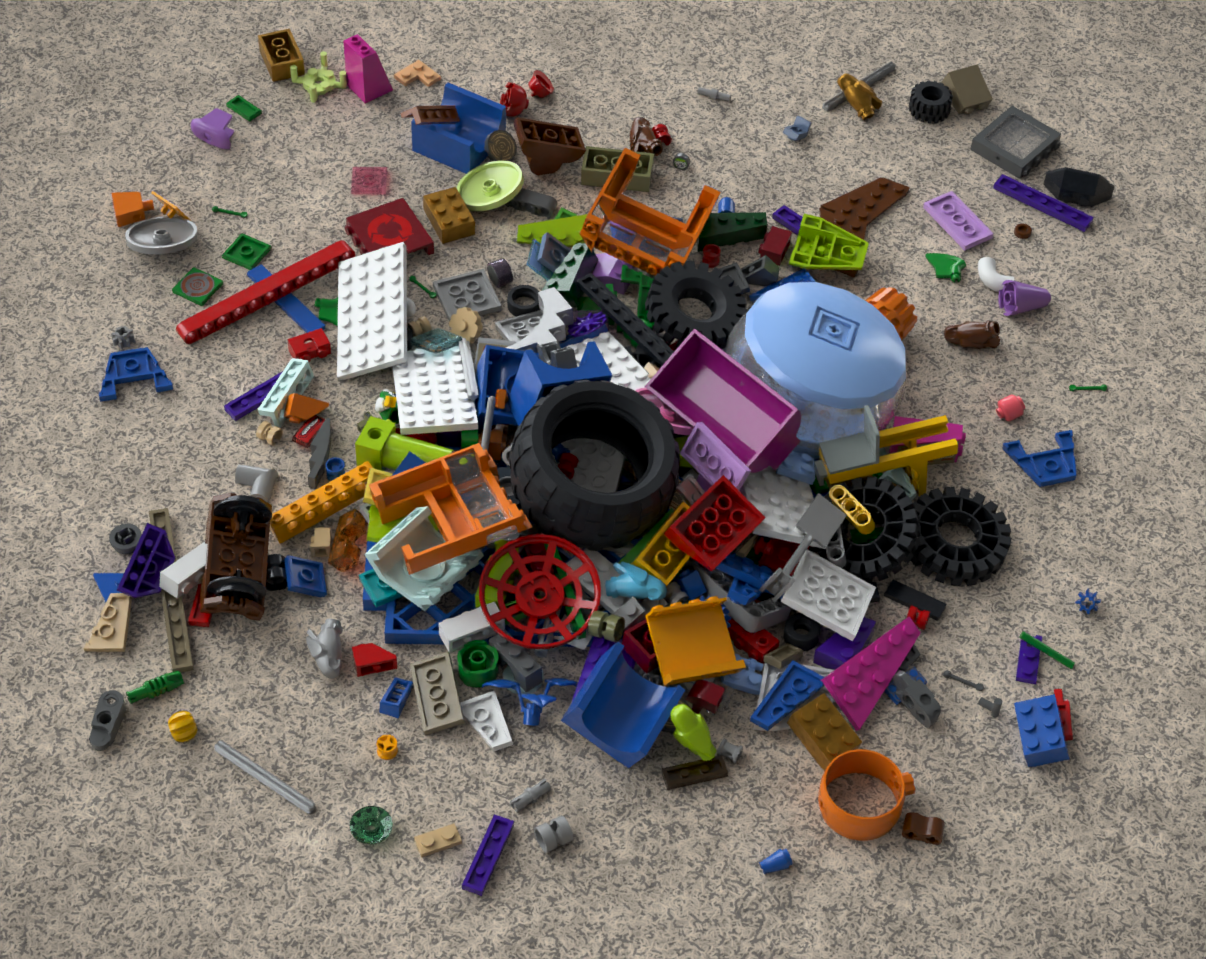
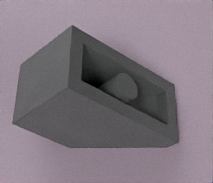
(761, 272)

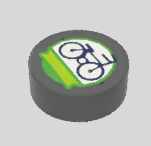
(681, 161)

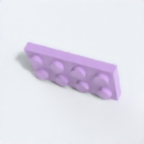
(958, 220)
(713, 457)

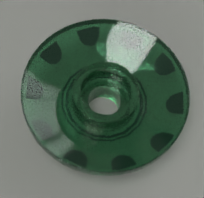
(368, 817)

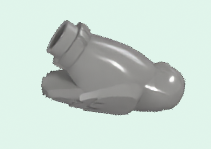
(327, 647)

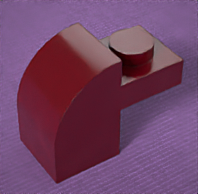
(705, 695)

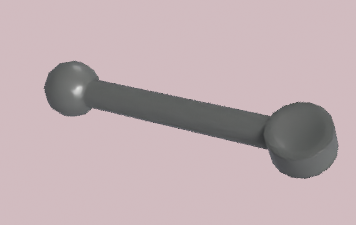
(979, 687)

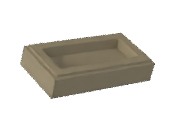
(783, 656)

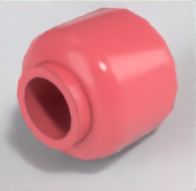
(1010, 407)

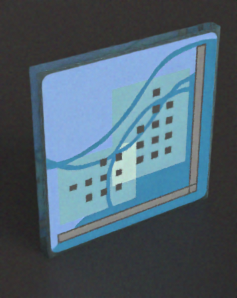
(534, 264)

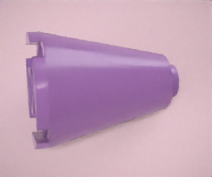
(1022, 297)

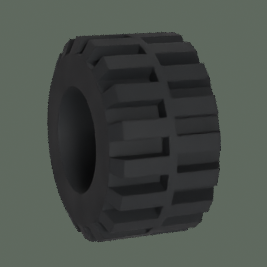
(930, 101)

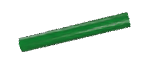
(1047, 650)

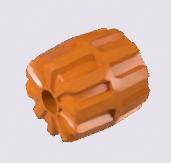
(895, 309)

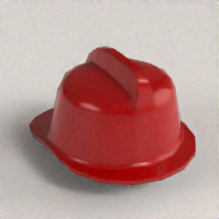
(540, 84)

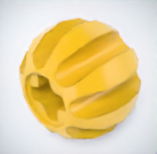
(182, 726)

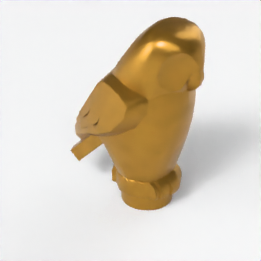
(859, 95)

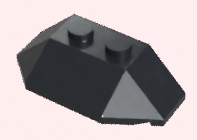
(1078, 186)

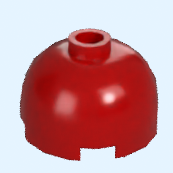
(515, 99)

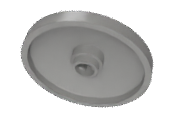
(161, 235)

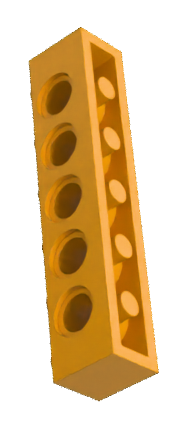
(320, 503)

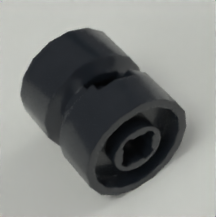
(276, 573)

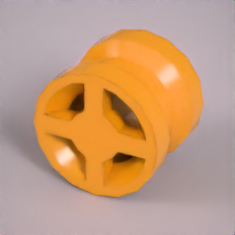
(384, 742)

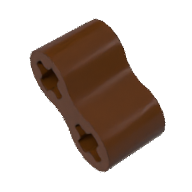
(923, 828)

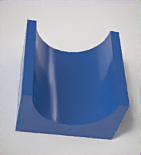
(460, 143)
(496, 371)
(538, 378)
(621, 708)

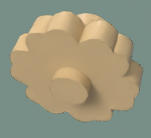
(466, 324)

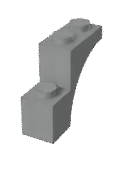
(635, 611)

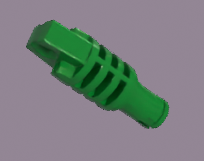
(155, 687)

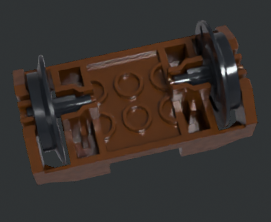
(236, 556)

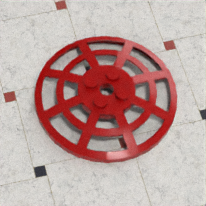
(539, 581)

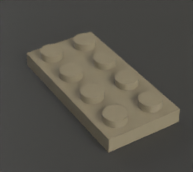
(437, 693)

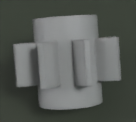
(123, 337)

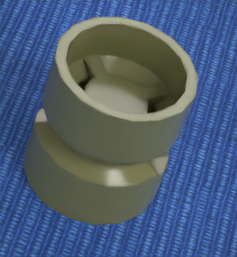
(606, 626)

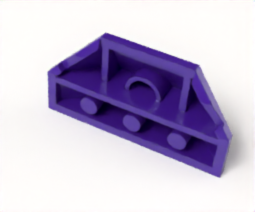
(148, 560)

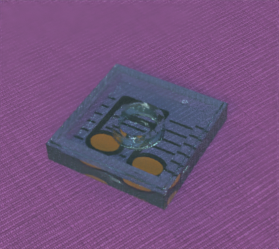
(436, 340)

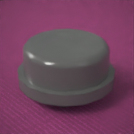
(125, 538)

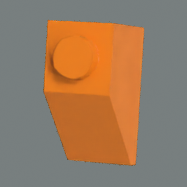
(302, 408)

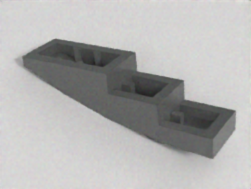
(320, 454)

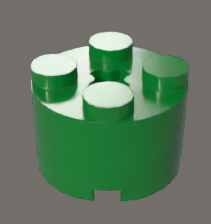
(477, 663)

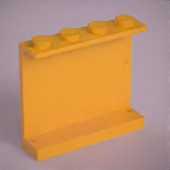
(692, 641)

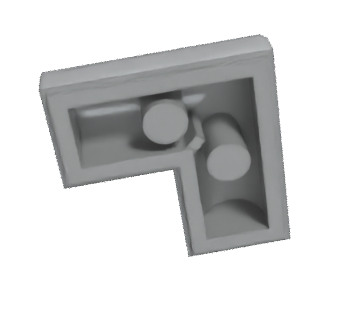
(260, 478)

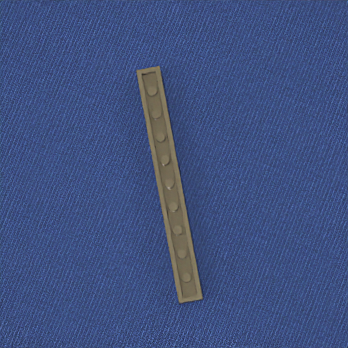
(173, 607)

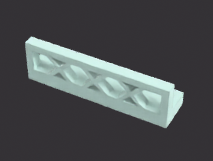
(284, 386)

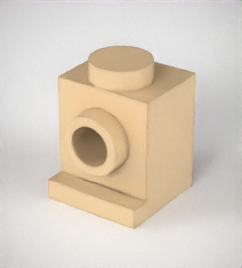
(321, 542)

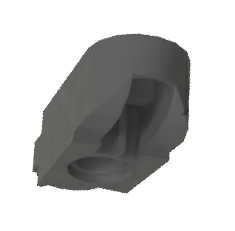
(917, 699)
(104, 734)

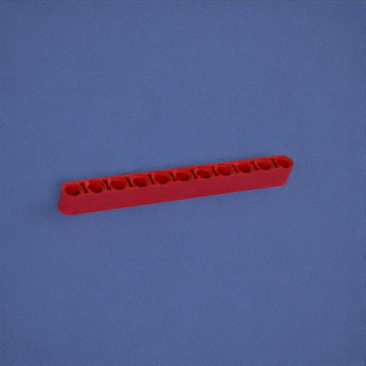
(264, 292)

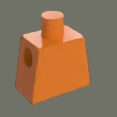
(130, 207)

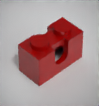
(317, 347)

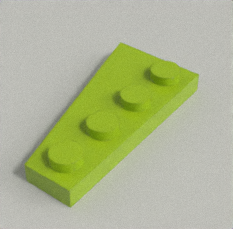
(563, 229)

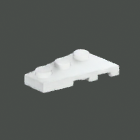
(488, 720)

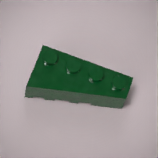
(732, 228)
(575, 265)

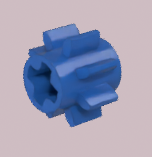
(1084, 605)

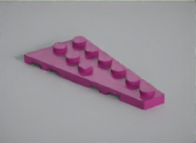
(866, 675)

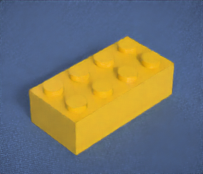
(660, 555)

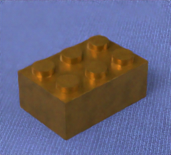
(279, 53)
(449, 215)
(823, 730)

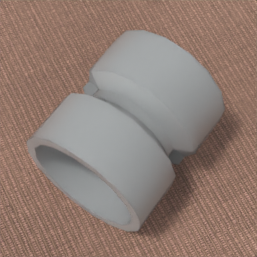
(553, 834)

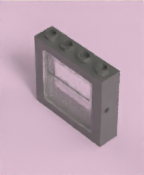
(1016, 142)

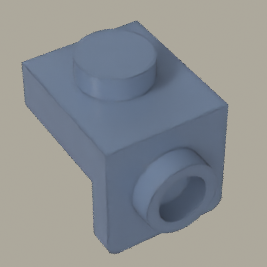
(798, 130)

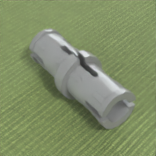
(530, 795)

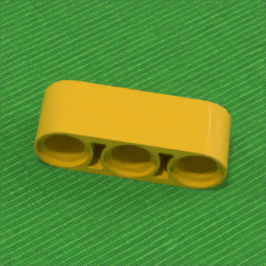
(856, 516)

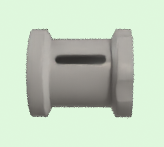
(729, 750)

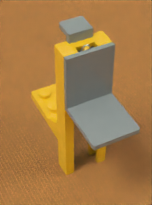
(859, 453)

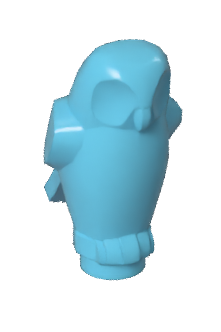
(634, 582)

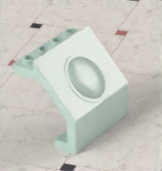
(429, 584)

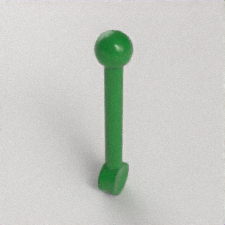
(243, 214)
(413, 279)
(1103, 388)

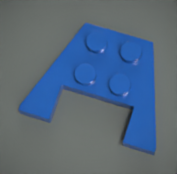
(131, 367)
(1047, 466)

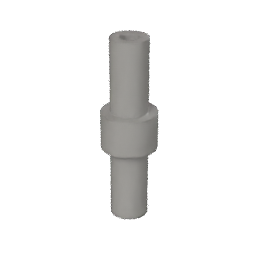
(714, 94)

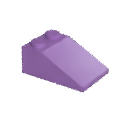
(609, 272)

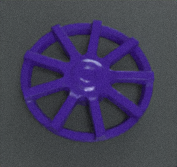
(587, 324)

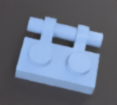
(747, 679)

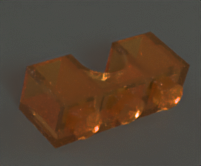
(344, 552)

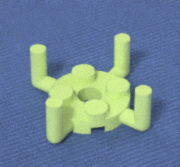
(326, 76)

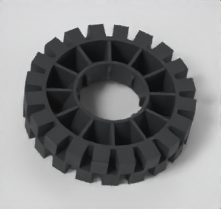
(688, 282)
(897, 537)
(954, 561)

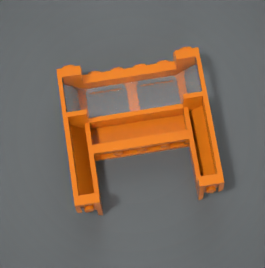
(640, 232)
(463, 502)

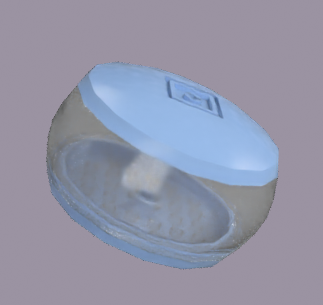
(824, 357)

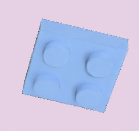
(798, 467)

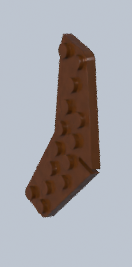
(862, 206)

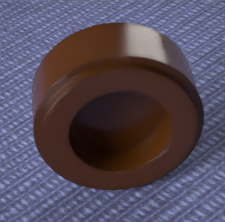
(1022, 231)

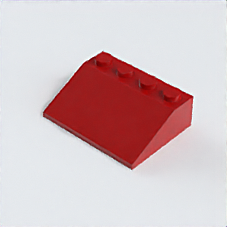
(715, 524)

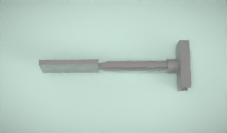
(819, 525)

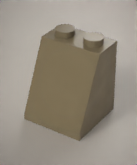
(968, 89)

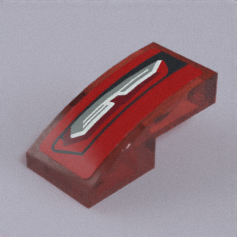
(308, 431)

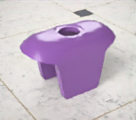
(213, 128)

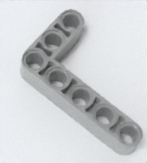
(751, 617)

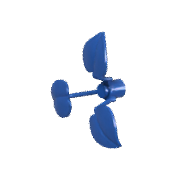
(532, 710)

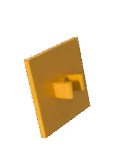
(169, 206)

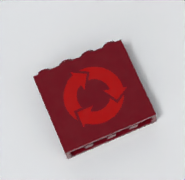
(388, 226)

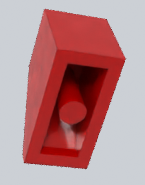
(372, 659)

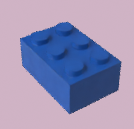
(1041, 731)

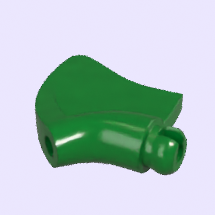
(946, 265)
(328, 310)

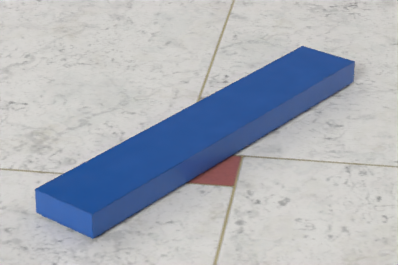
(290, 304)

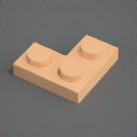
(419, 71)

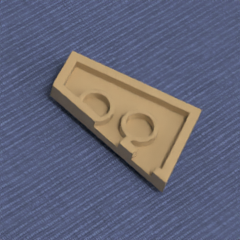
(112, 628)

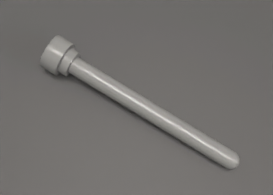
(488, 422)

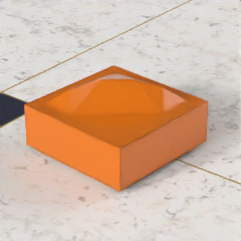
(501, 398)

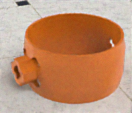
(868, 763)

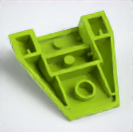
(827, 246)

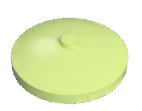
(490, 185)

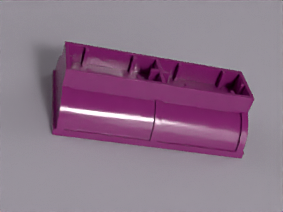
(749, 419)

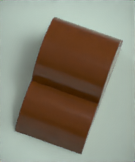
(548, 144)

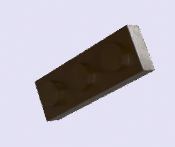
(694, 772)

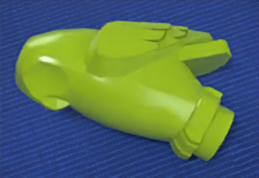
(692, 732)

